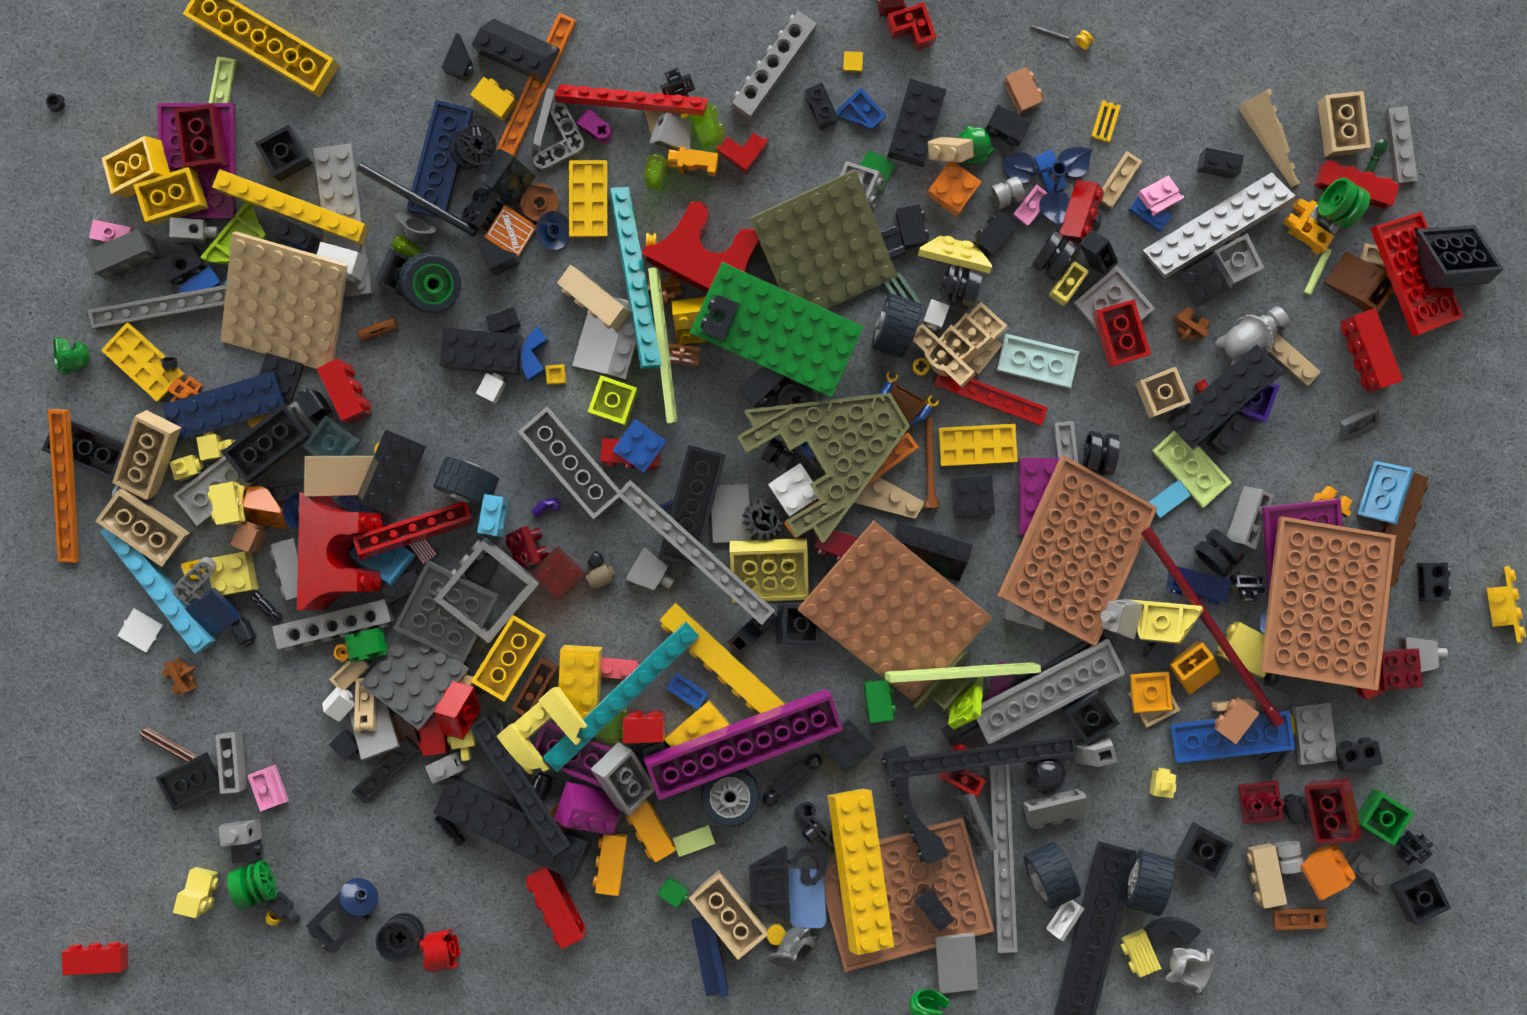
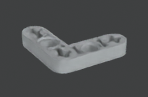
(564, 144)
(192, 586)

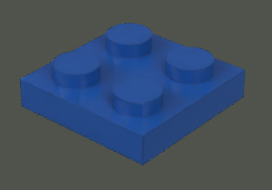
(639, 446)

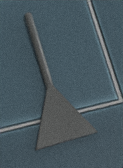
(1071, 40)

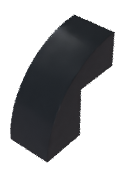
(750, 634)
(1161, 927)

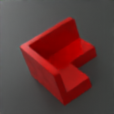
(743, 157)

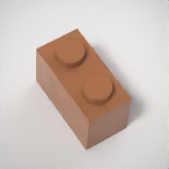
(1023, 90)
(250, 537)
(1235, 720)

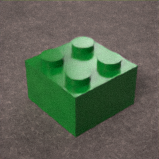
(878, 700)
(1384, 817)

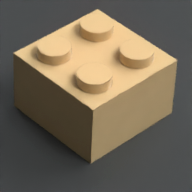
(1162, 392)

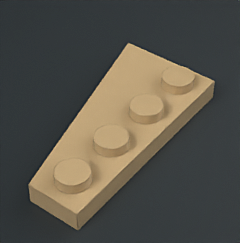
(889, 498)

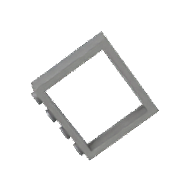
(510, 564)

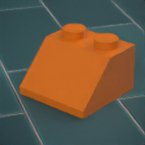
(1328, 871)

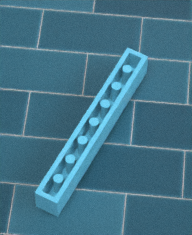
(161, 591)

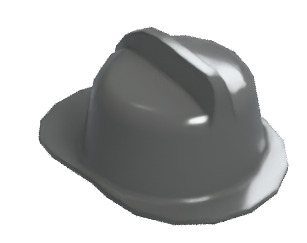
(415, 227)

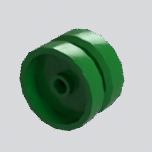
(1344, 202)

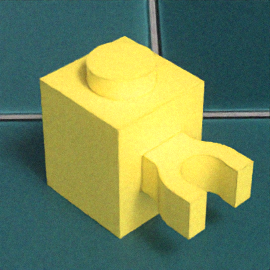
(211, 446)
(186, 467)
(464, 745)
(1163, 783)

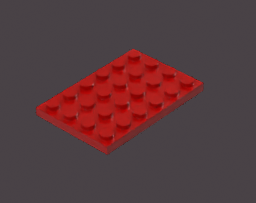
(1421, 305)

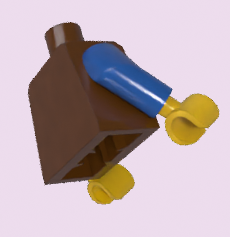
(910, 404)

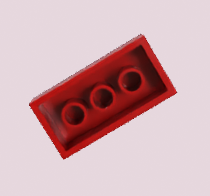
(1370, 350)
(556, 905)

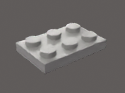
(1314, 733)

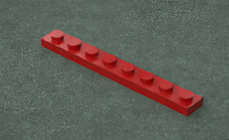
(631, 100)

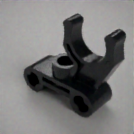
(818, 837)

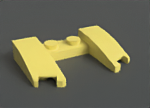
(550, 706)

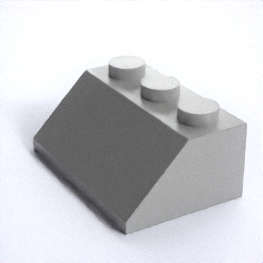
(1055, 808)

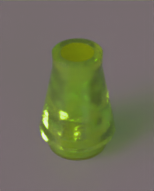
(404, 246)

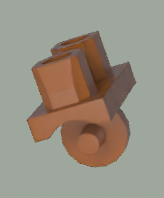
(670, 289)
(1198, 329)
(684, 354)
(181, 675)

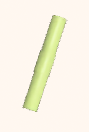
(1317, 272)

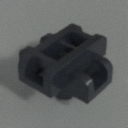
(677, 83)
(1243, 589)
(1412, 849)

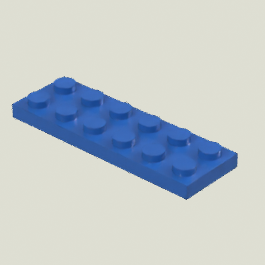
(1203, 742)

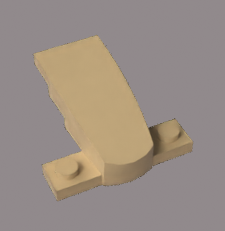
(960, 343)

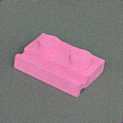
(1160, 195)
(268, 787)

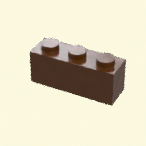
(535, 685)

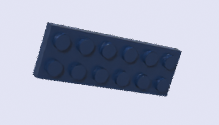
(436, 168)
(225, 405)

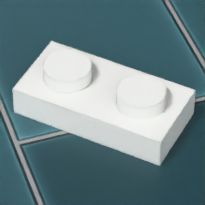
(1065, 919)

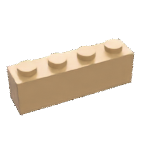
(592, 296)

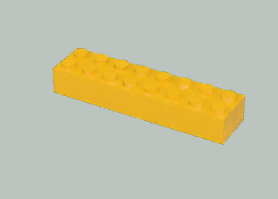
(264, 42)
(860, 871)

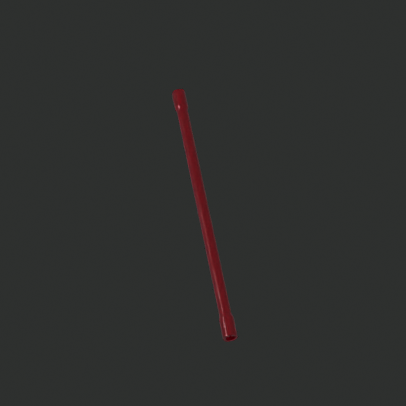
(1269, 710)

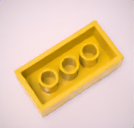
(509, 658)
(581, 676)

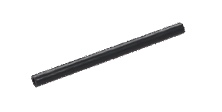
(417, 199)

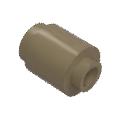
(601, 576)

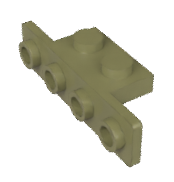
(945, 691)

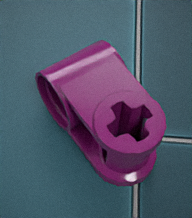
(593, 125)

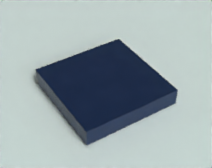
(213, 612)

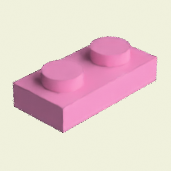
(1030, 206)

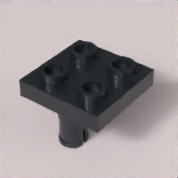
(482, 203)

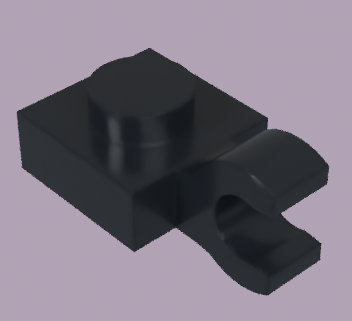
(282, 906)

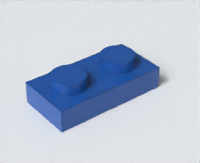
(1141, 211)
(687, 690)

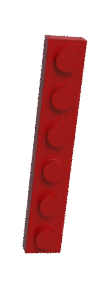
(995, 399)

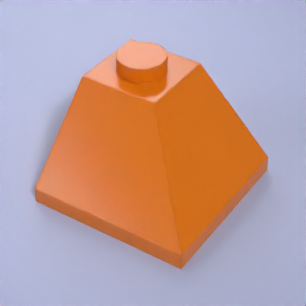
(262, 508)

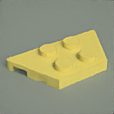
(956, 252)
(1166, 621)

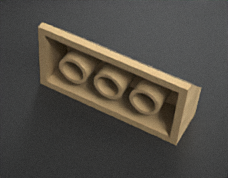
(142, 526)
(728, 914)

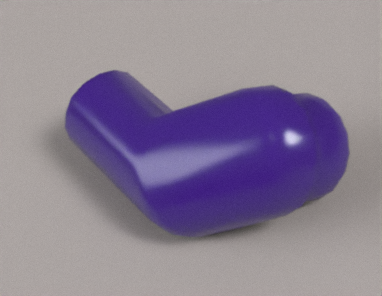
(545, 504)

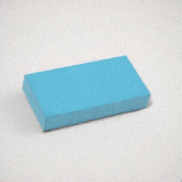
(1169, 498)

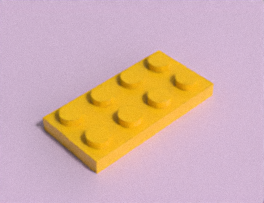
(588, 198)
(141, 361)
(977, 445)

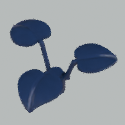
(1071, 161)

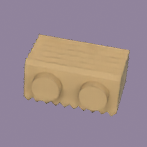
(950, 149)

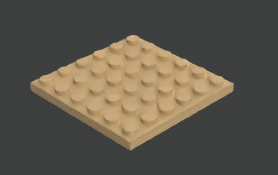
(283, 301)

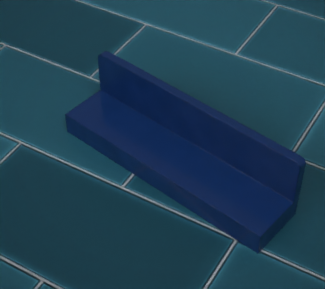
(710, 958)

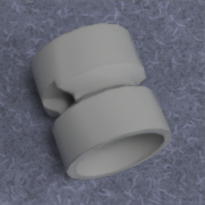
(1009, 192)
(1277, 320)
(1289, 856)

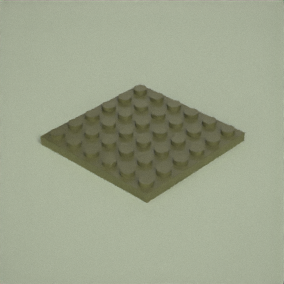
(825, 243)

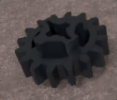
(763, 511)

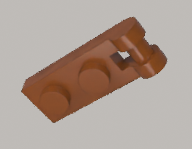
(1299, 918)

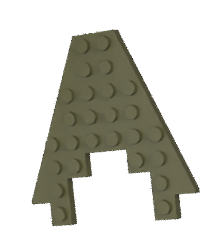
(847, 439)

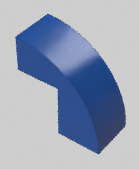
(530, 363)

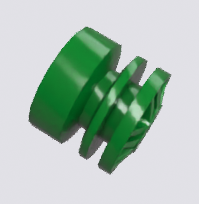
(251, 885)

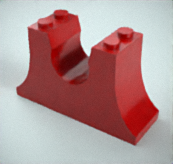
(688, 260)
(324, 556)

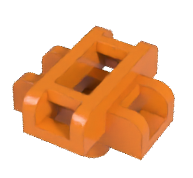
(184, 389)

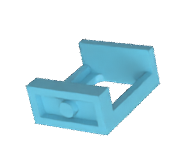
(493, 515)

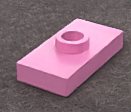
(106, 231)

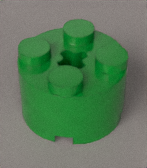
(366, 645)

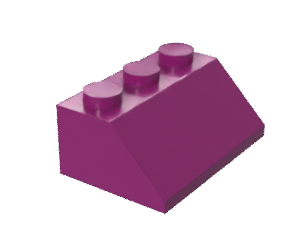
(587, 809)

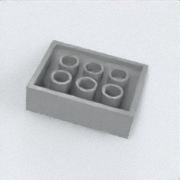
(605, 349)

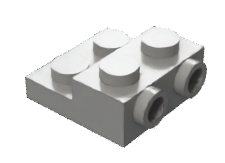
(870, 179)
(1239, 257)

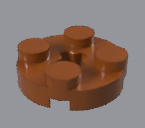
(534, 194)

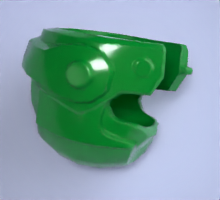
(981, 145)
(69, 359)
(927, 1002)

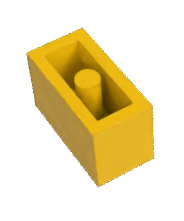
(493, 98)

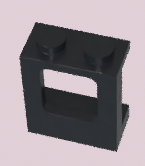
(327, 942)

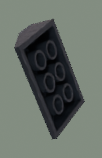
(1455, 257)

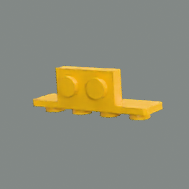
(1504, 605)

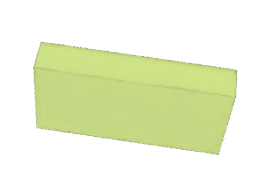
(693, 840)

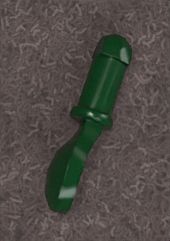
(1379, 149)

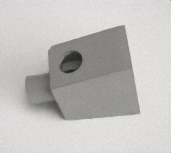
(671, 132)
(183, 231)
(650, 571)
(1122, 617)
(1428, 650)
(445, 767)
(238, 832)

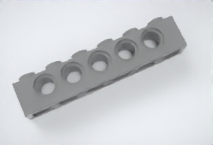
(797, 23)
(284, 633)

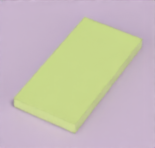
(1192, 468)

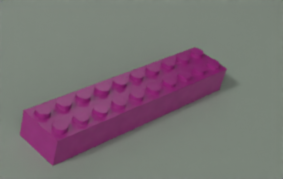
(743, 744)

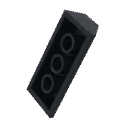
(515, 49)
(939, 551)

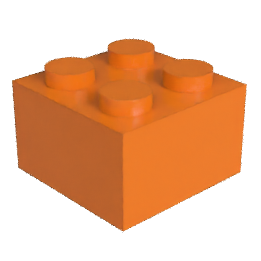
(953, 188)

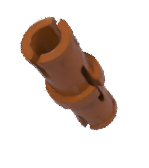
(378, 329)

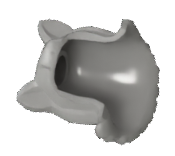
(1244, 336)
(1191, 967)

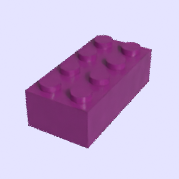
(1031, 484)
(579, 764)

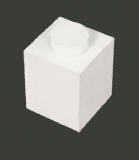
(935, 315)
(491, 387)
(338, 703)

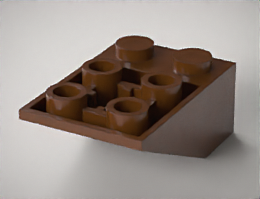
(1360, 282)

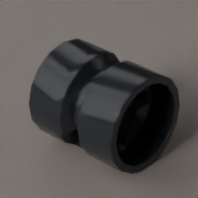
(778, 454)

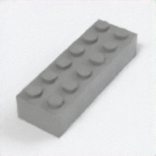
(570, 463)

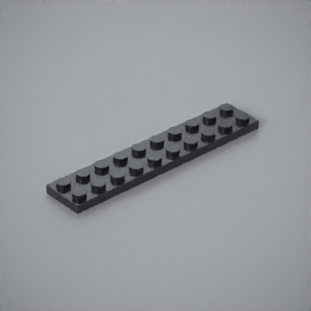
(1095, 930)

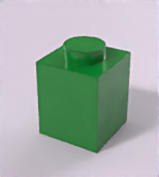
(673, 892)

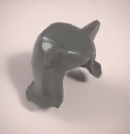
(794, 948)

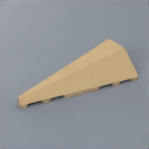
(1265, 124)

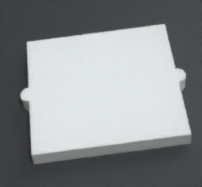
(140, 630)

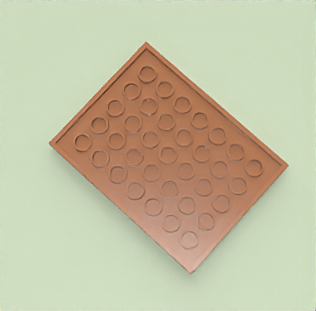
(1077, 550)
(1328, 603)
(893, 609)
(951, 879)

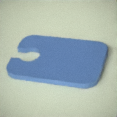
(807, 902)

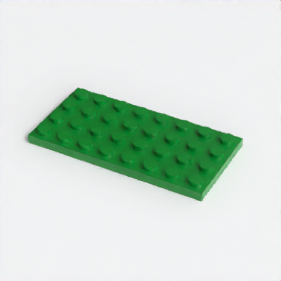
(782, 331)

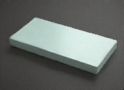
(1037, 361)

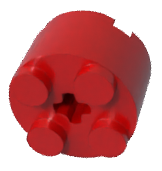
(440, 951)

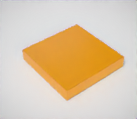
(1150, 692)

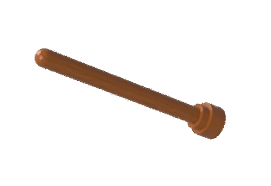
(931, 500)

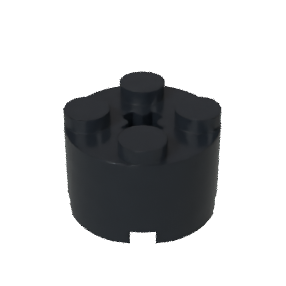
(793, 391)

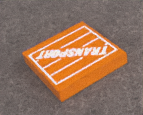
(510, 231)

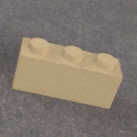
(1266, 876)

